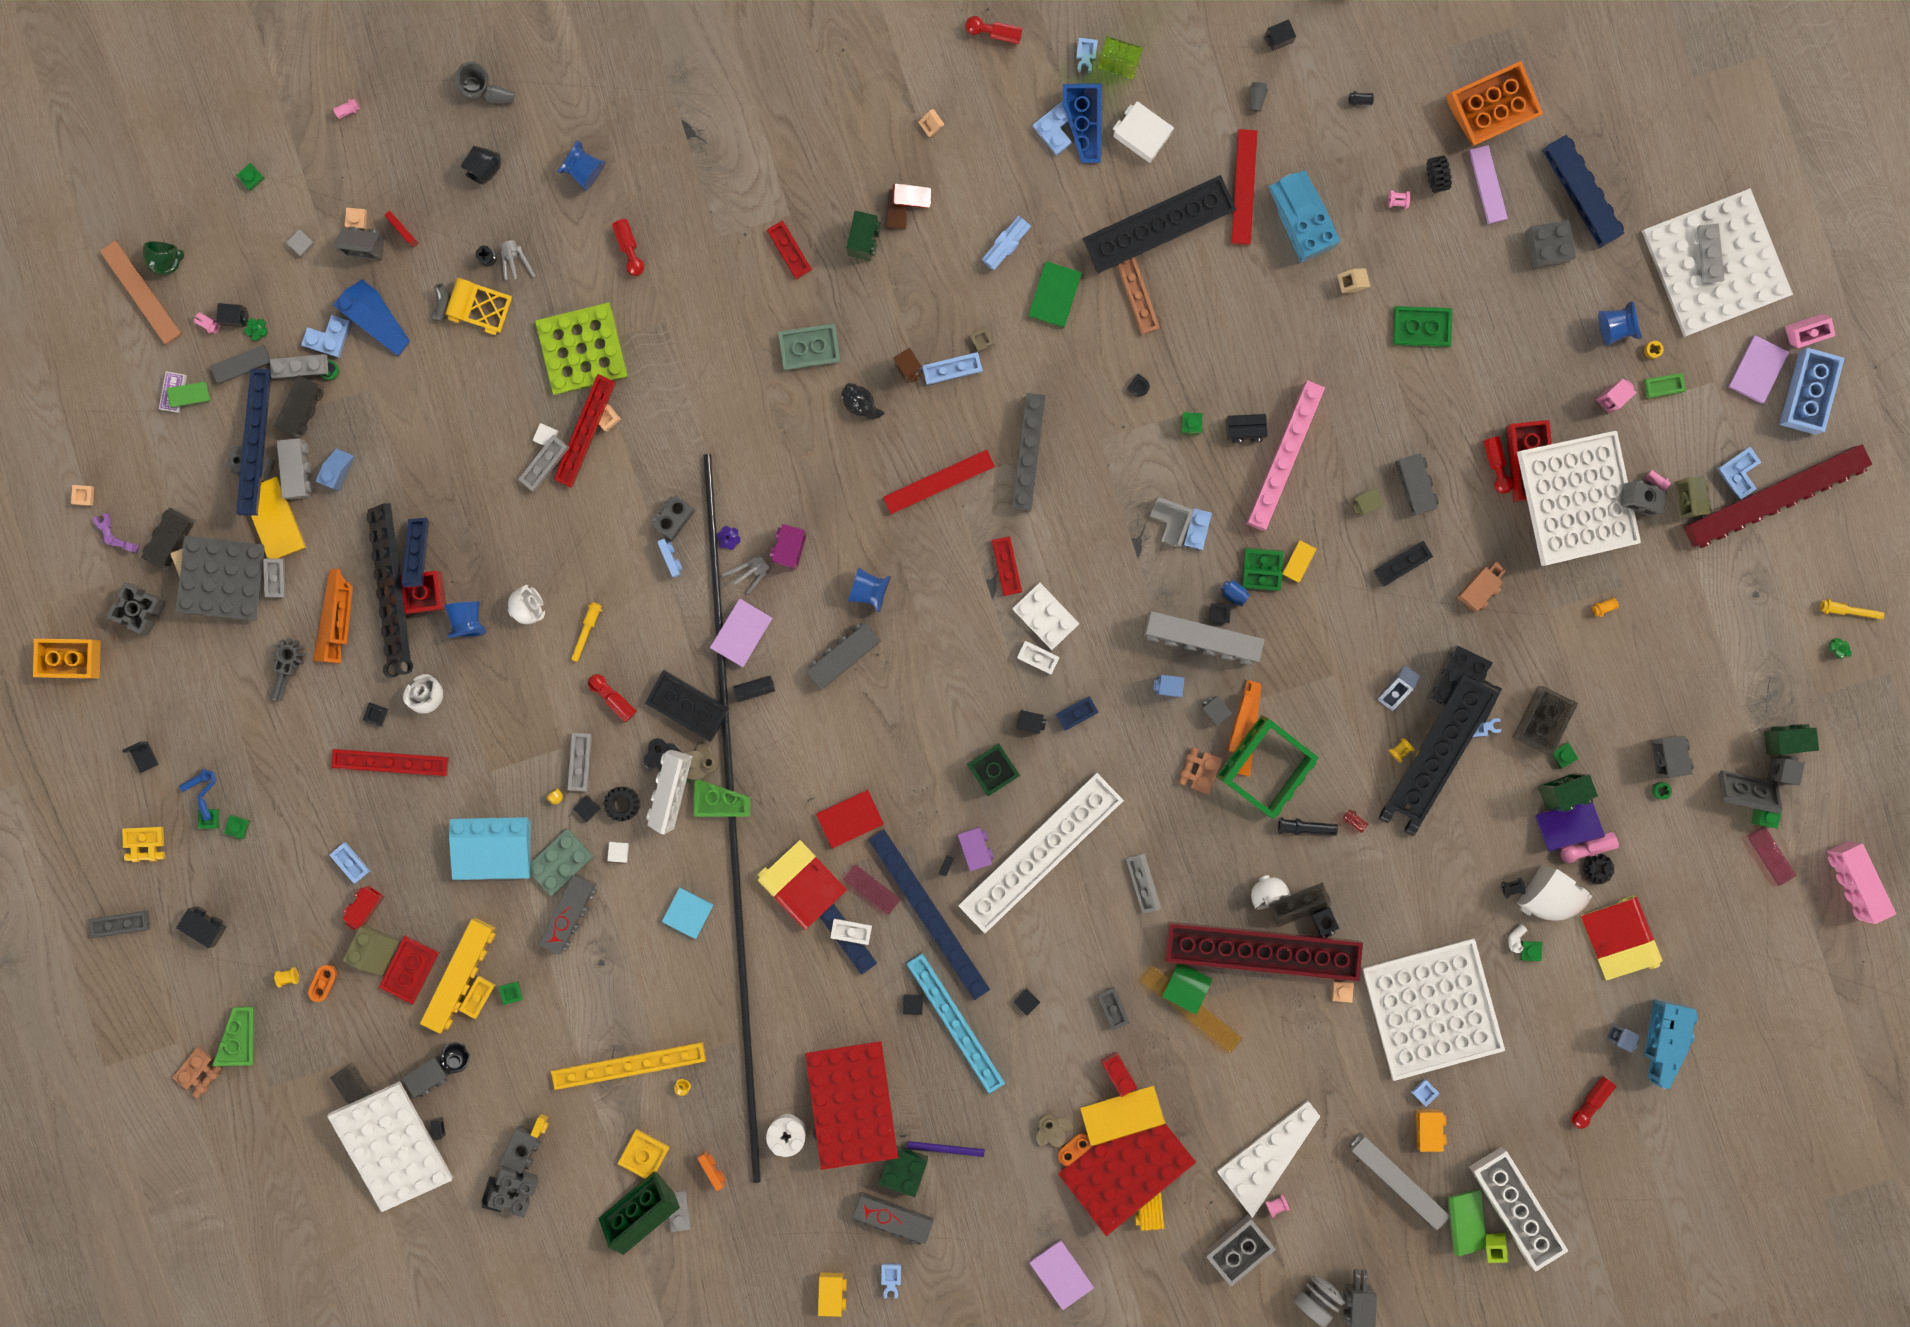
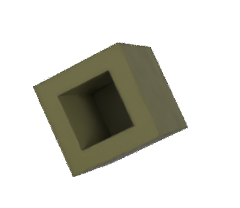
(1367, 502)

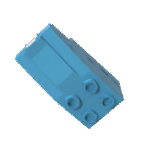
(1304, 216)
(1668, 1040)

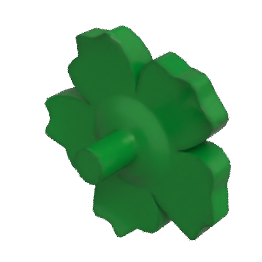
(256, 329)
(1841, 648)

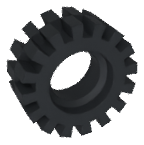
(1439, 174)
(610, 803)

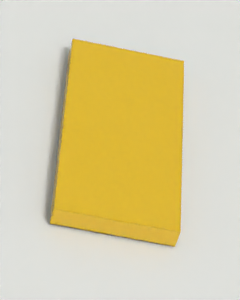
(276, 522)
(1122, 1116)

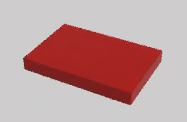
(850, 819)
(408, 969)

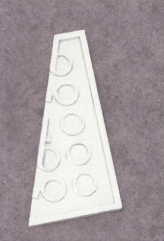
(1260, 1164)

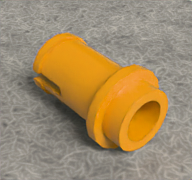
(1600, 609)

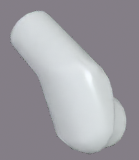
(1514, 939)

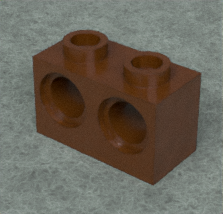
(908, 365)

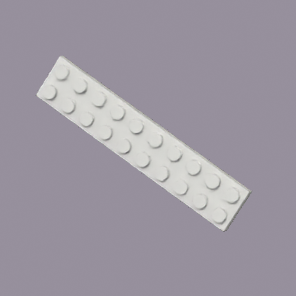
(1040, 853)

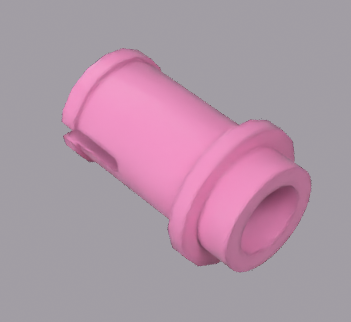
(346, 108)
(209, 324)
(1657, 480)

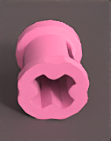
(1403, 203)
(1277, 1206)

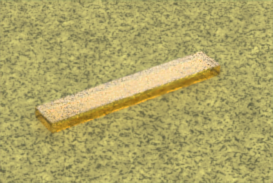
(1203, 1019)

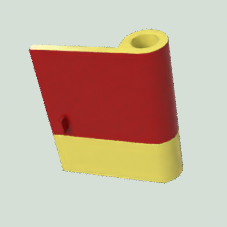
(801, 885)
(1622, 938)

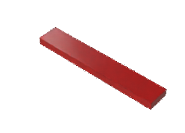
(1244, 186)
(584, 430)
(939, 482)
(389, 762)

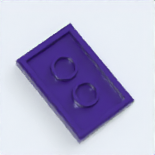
(1571, 827)

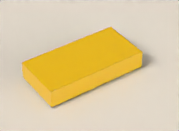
(1299, 561)

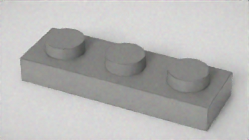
(1710, 253)
(302, 366)
(544, 463)
(579, 762)
(1143, 883)

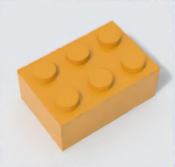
(66, 658)

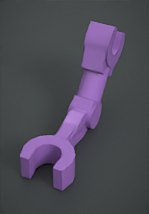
(109, 538)

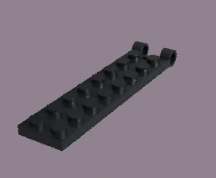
(389, 589)
(1440, 752)

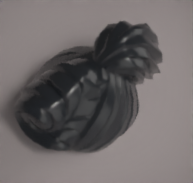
(860, 401)

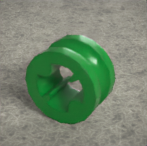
(1660, 785)

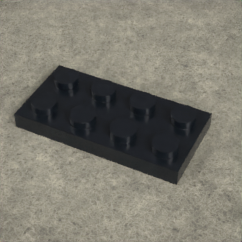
(687, 705)

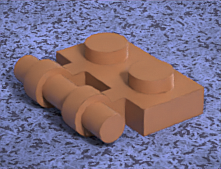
(1205, 773)
(192, 1069)

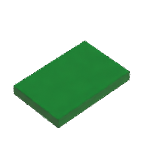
(1055, 294)
(1422, 326)

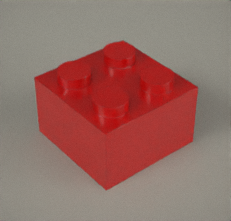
(427, 597)

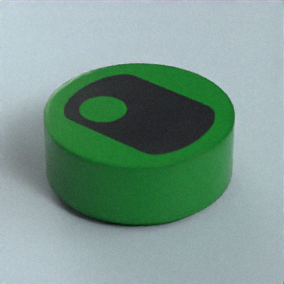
(333, 371)

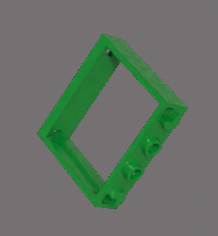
(1244, 751)

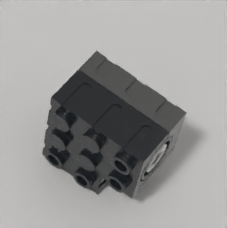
(1459, 662)

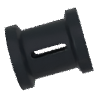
(490, 260)
(1513, 888)

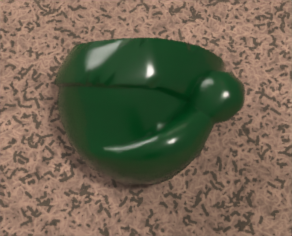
(161, 257)

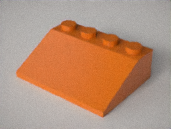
(1495, 103)

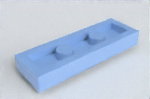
(952, 368)

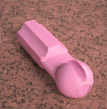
(1590, 848)

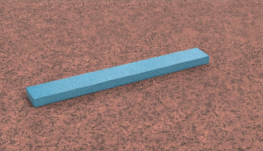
(955, 1023)

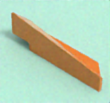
(334, 619)
(1245, 720)

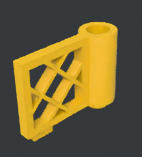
(462, 303)

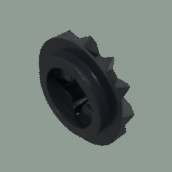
(1589, 869)

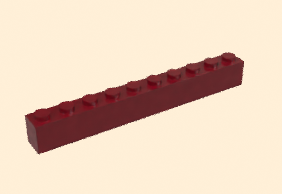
(1778, 495)

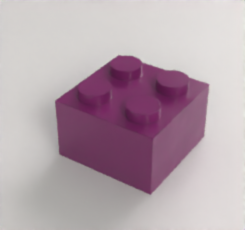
(789, 546)

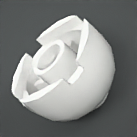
(525, 605)
(423, 694)
(1268, 891)

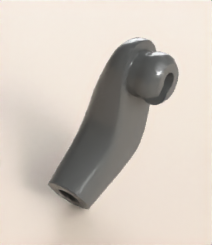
(442, 302)

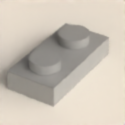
(274, 577)
(681, 1219)

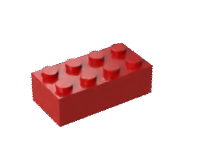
(1524, 437)

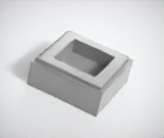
(300, 242)

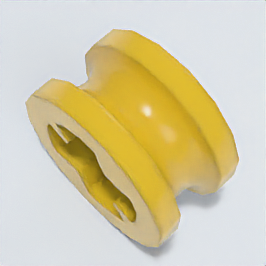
(1648, 354)

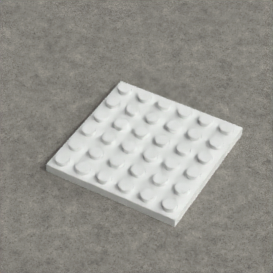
(1749, 263)
(1577, 497)
(1433, 1009)

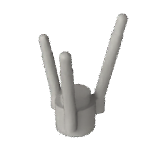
(510, 252)
(758, 566)

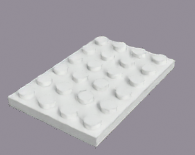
(390, 1146)

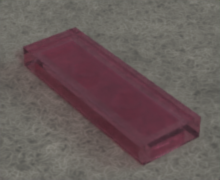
(1771, 856)
(872, 889)

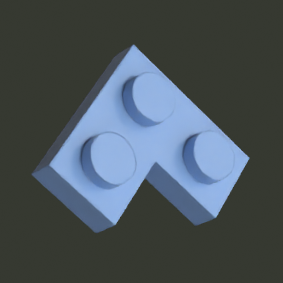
(1050, 129)
(331, 341)
(1735, 472)

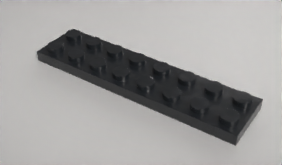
(1159, 224)

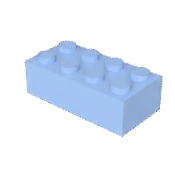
(1811, 391)

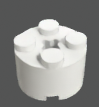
(791, 1125)

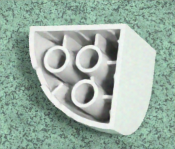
(1553, 896)

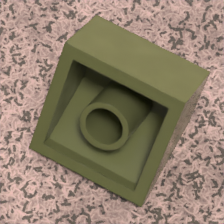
(1693, 497)
(371, 950)

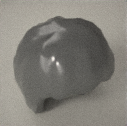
(471, 79)

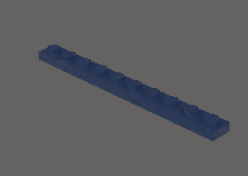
(929, 914)

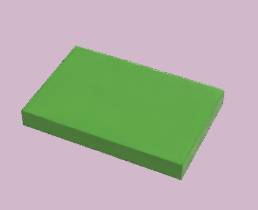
(1467, 1222)

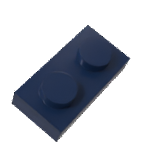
(1077, 713)

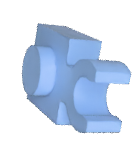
(1086, 51)
(1483, 728)
(891, 1276)

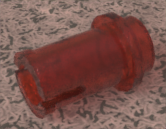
(1353, 819)

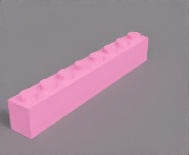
(1285, 455)

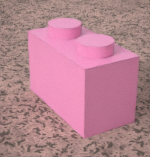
(1810, 330)
(1616, 395)

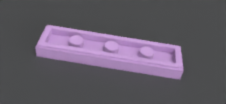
(1488, 184)

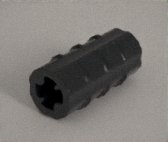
(754, 688)

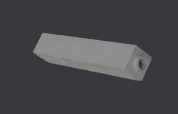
(1398, 1181)

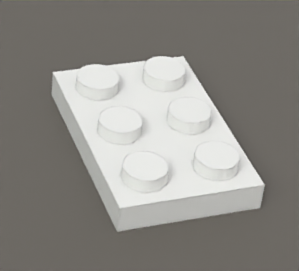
(1045, 616)

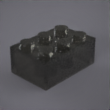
(1545, 720)

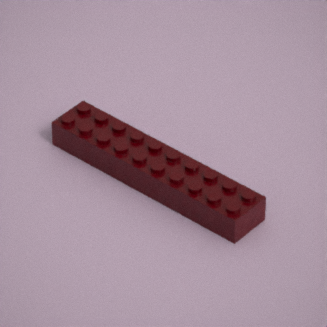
(1263, 951)

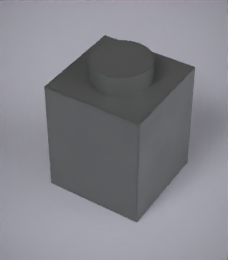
(1216, 710)

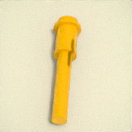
(1829, 606)
(589, 621)

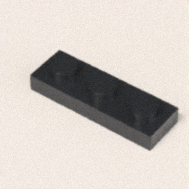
(1403, 563)

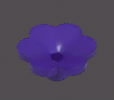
(733, 538)

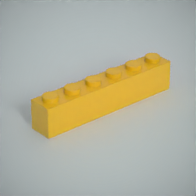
(458, 975)

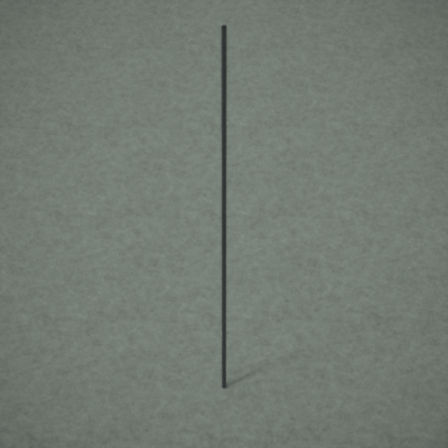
(732, 827)

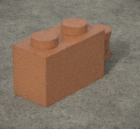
(1482, 587)

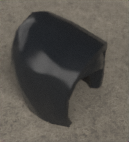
(481, 164)

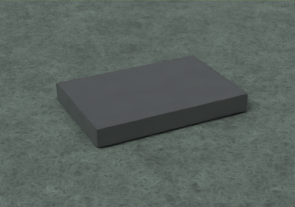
(1750, 792)

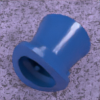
(581, 166)
(1619, 324)
(869, 589)
(464, 619)

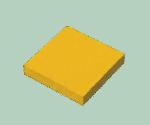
(643, 1154)

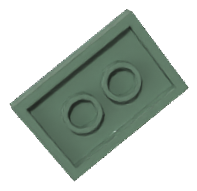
(809, 347)
(560, 862)

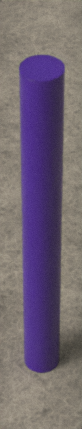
(946, 1149)

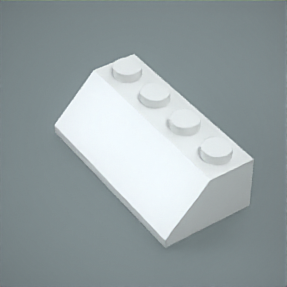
(669, 791)

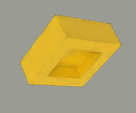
(540, 1126)

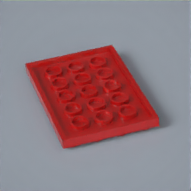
(851, 1105)
(1126, 1174)

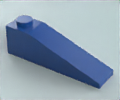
(1084, 111)
(369, 311)

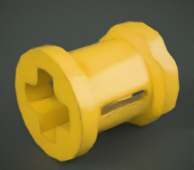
(1401, 750)
(286, 977)

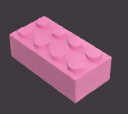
(1860, 882)

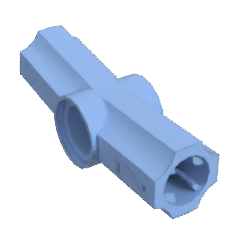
(1006, 243)

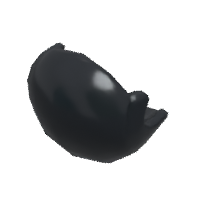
(454, 1057)

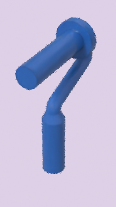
(207, 776)

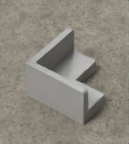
(1175, 516)

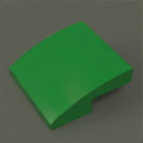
(1262, 569)
(1187, 987)

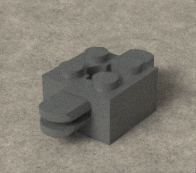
(1360, 1302)

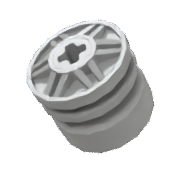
(1319, 1301)

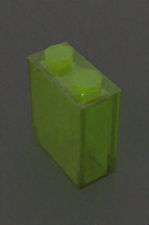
(1120, 57)

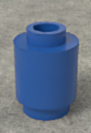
(1234, 593)

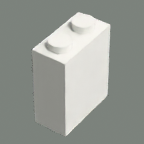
(1142, 131)

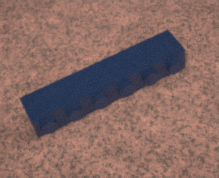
(1583, 191)

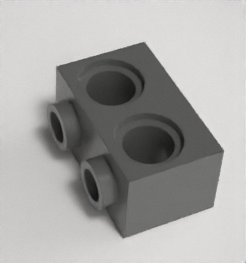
(677, 520)

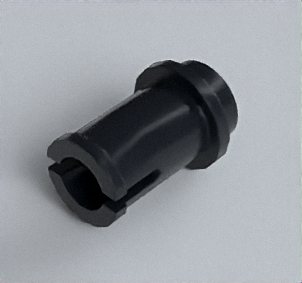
(1361, 98)

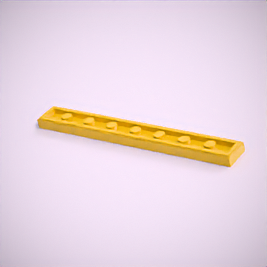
(628, 1065)

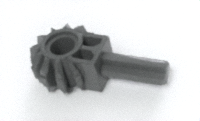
(285, 666)

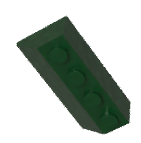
(638, 1213)

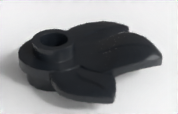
(653, 758)

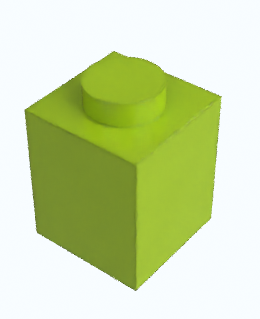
(1496, 1248)

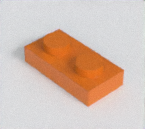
(708, 1164)

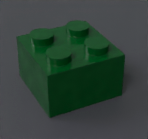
(862, 235)
(1791, 739)
(993, 769)
(904, 1172)

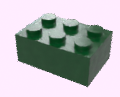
(1568, 791)

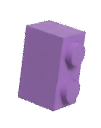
(975, 848)

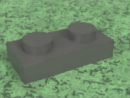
(1113, 1008)

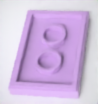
(1758, 369)
(741, 632)
(1061, 1274)

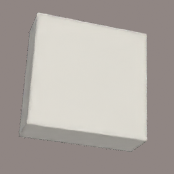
(543, 434)
(618, 852)

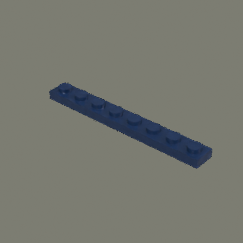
(254, 442)

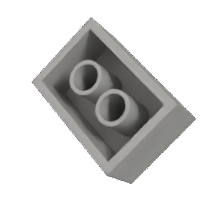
(1239, 1250)

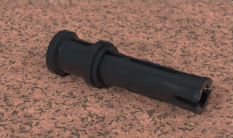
(1298, 826)

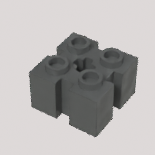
(125, 612)
(517, 1201)

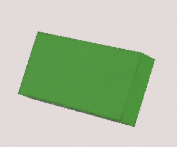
(1664, 385)
(188, 394)

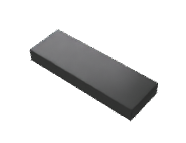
(240, 364)
(119, 924)

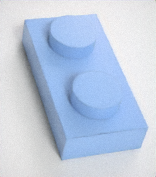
(1197, 529)
(667, 550)
(350, 863)

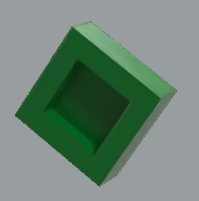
(250, 176)
(1564, 755)
(213, 823)
(237, 826)
(1531, 951)
(511, 993)

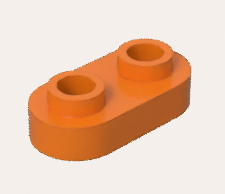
(322, 982)
(1074, 1149)

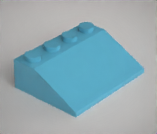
(490, 848)

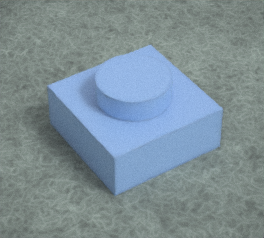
(1425, 1092)

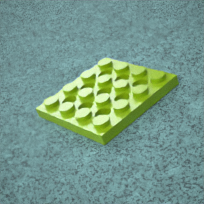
(566, 322)

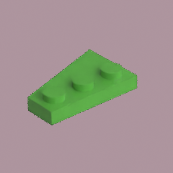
(719, 802)
(238, 1039)

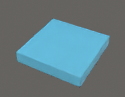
(687, 913)

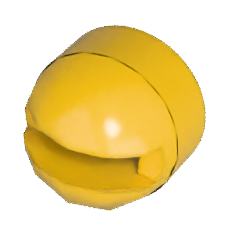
(555, 797)
(684, 1087)

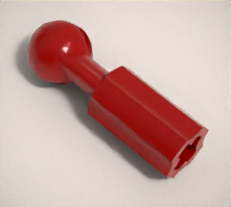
(997, 30)
(627, 245)
(1497, 462)
(598, 684)
(1594, 1101)

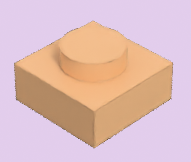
(931, 123)
(356, 218)
(609, 418)
(82, 495)
(1342, 991)

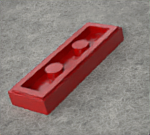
(789, 250)
(1006, 566)

